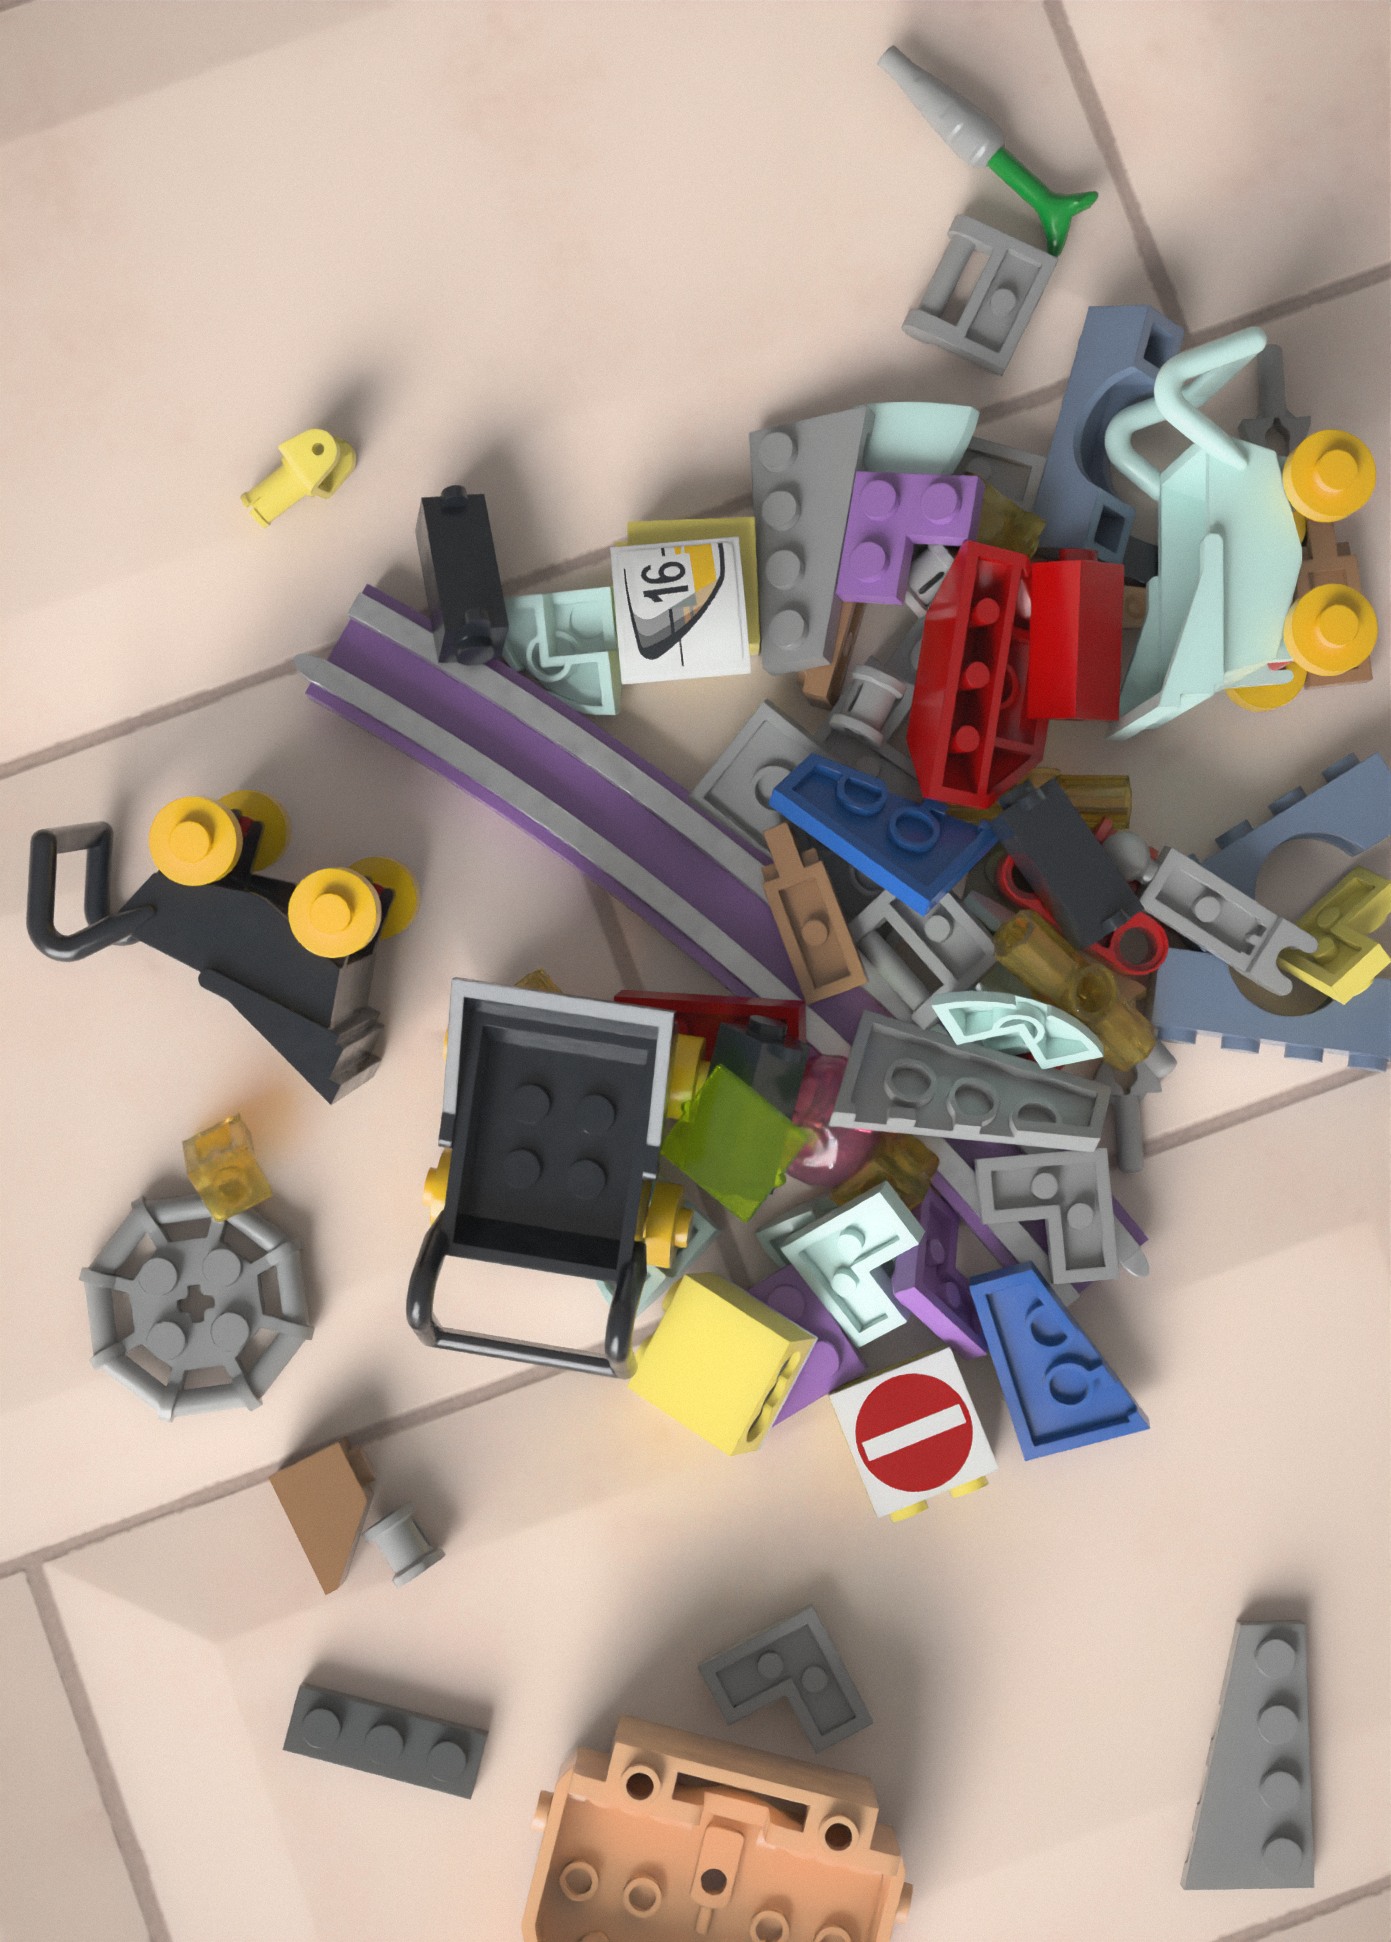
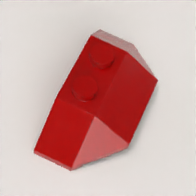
(972, 682)

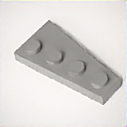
(801, 516)
(933, 1087)
(1257, 1783)

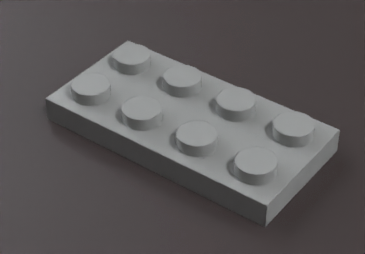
(741, 786)

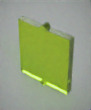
(733, 1143)

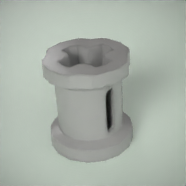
(926, 577)
(867, 706)
(403, 1544)

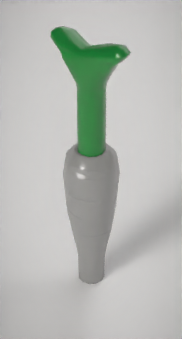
(981, 144)

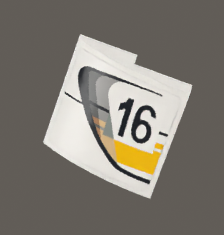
(680, 610)

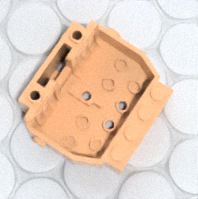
(631, 1847)

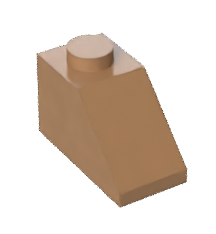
(327, 1506)

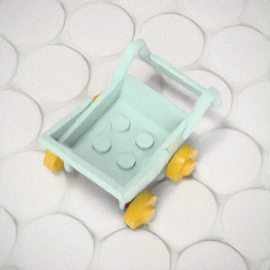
(1235, 552)

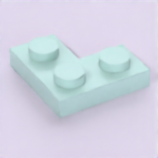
(843, 1260)

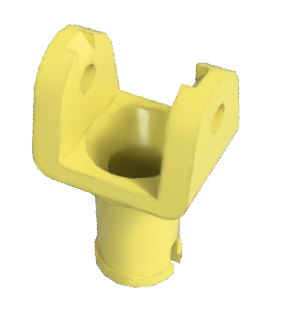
(308, 468)

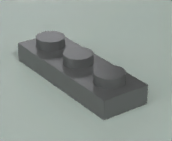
(385, 1740)

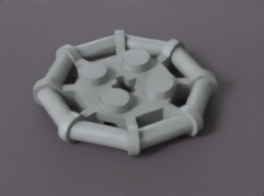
(174, 1333)

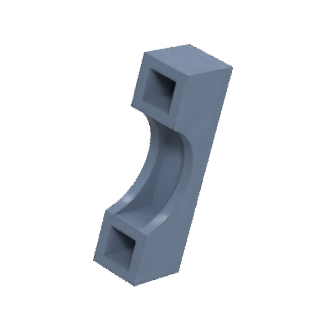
(1111, 370)
(1345, 812)
(1198, 997)

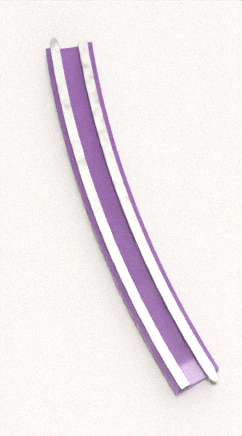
(636, 841)

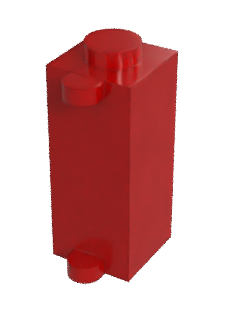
(1075, 638)

